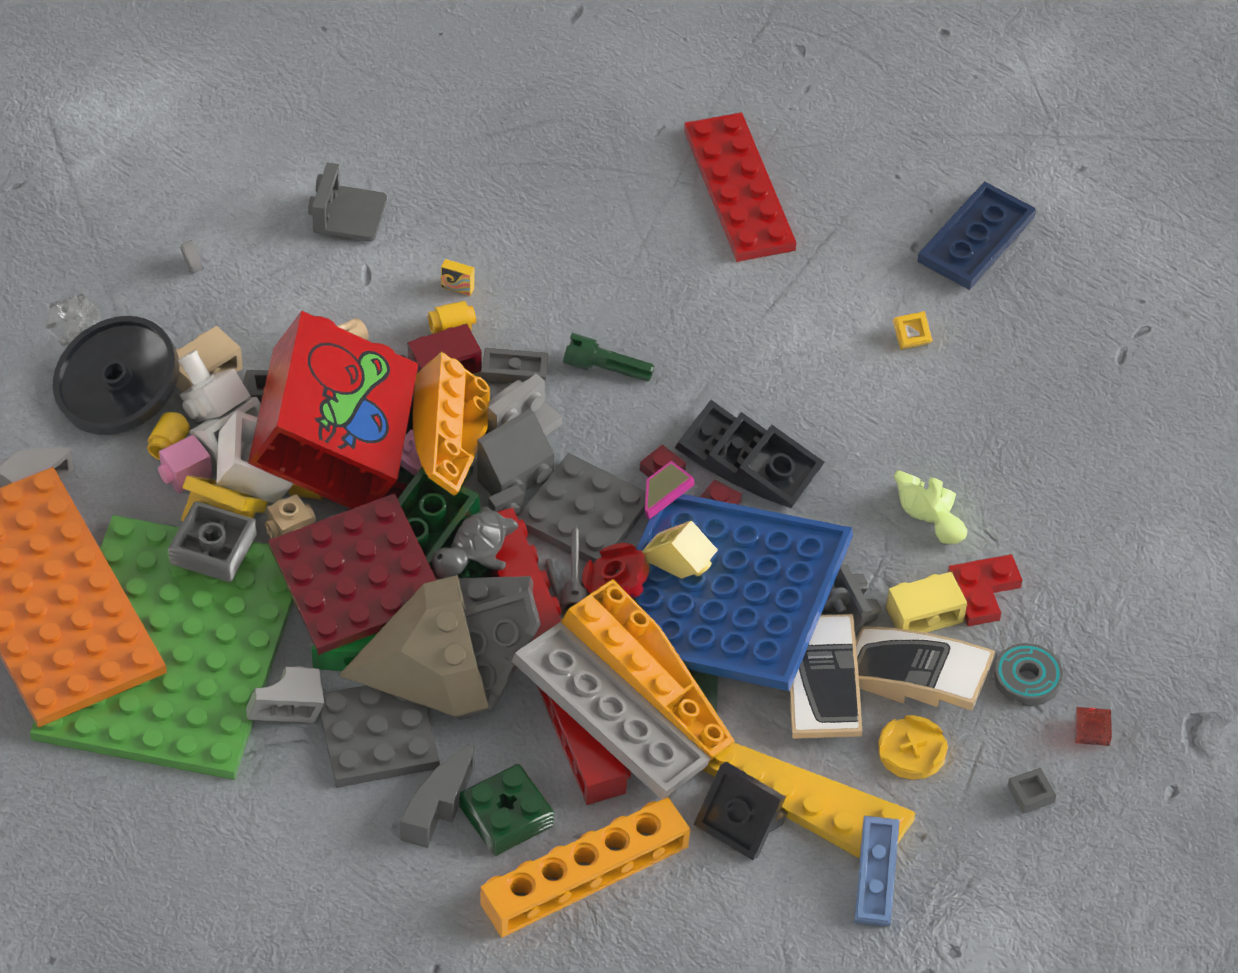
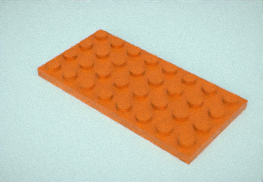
(62, 610)

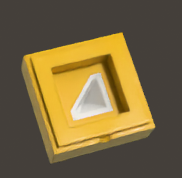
(912, 330)

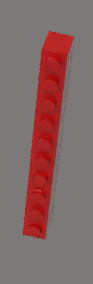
(593, 766)

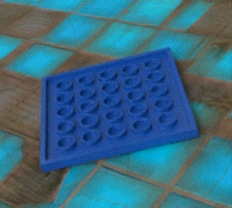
(758, 597)

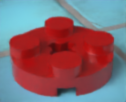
(622, 557)

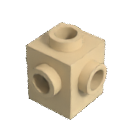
(288, 516)

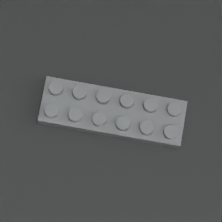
(611, 710)

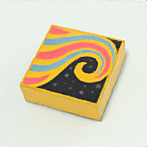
(457, 277)

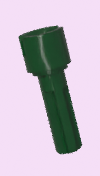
(586, 353)

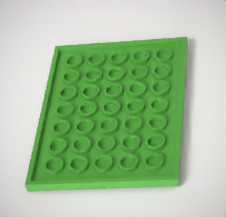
(215, 650)

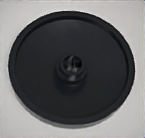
(116, 375)

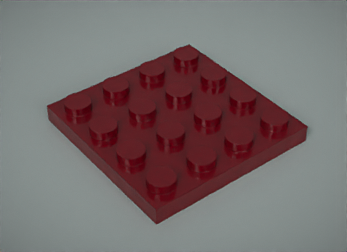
(351, 571)

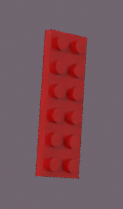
(739, 187)

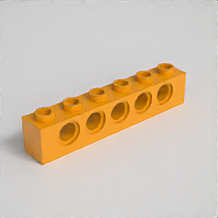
(575, 882)

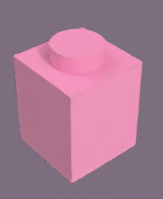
(184, 459)

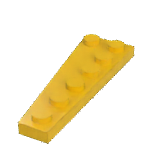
(813, 800)

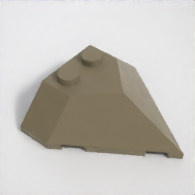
(425, 653)

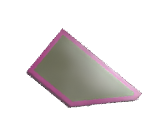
(666, 487)

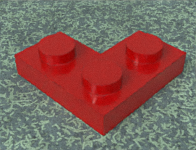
(980, 581)

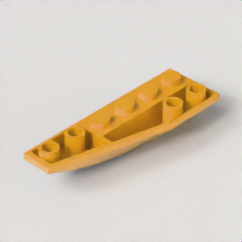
(448, 419)
(647, 661)

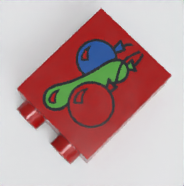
(333, 412)

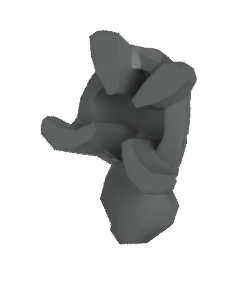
(476, 539)

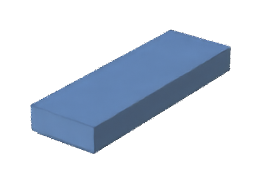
(876, 871)

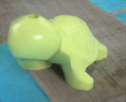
(930, 505)

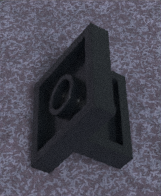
(740, 811)

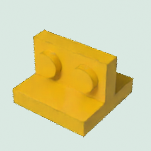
(207, 492)

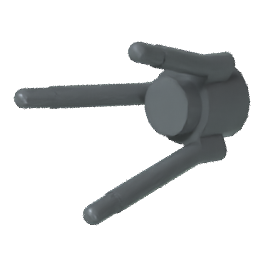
(573, 590)

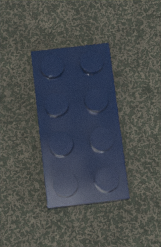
(976, 235)

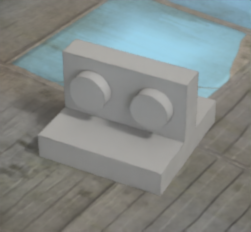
(518, 399)

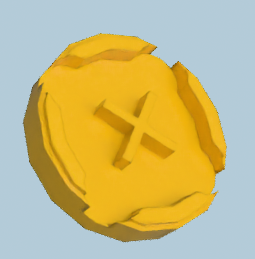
(912, 747)

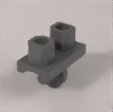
(849, 598)

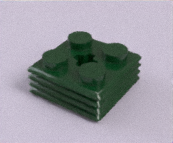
(487, 810)

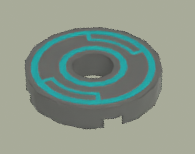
(1030, 658)

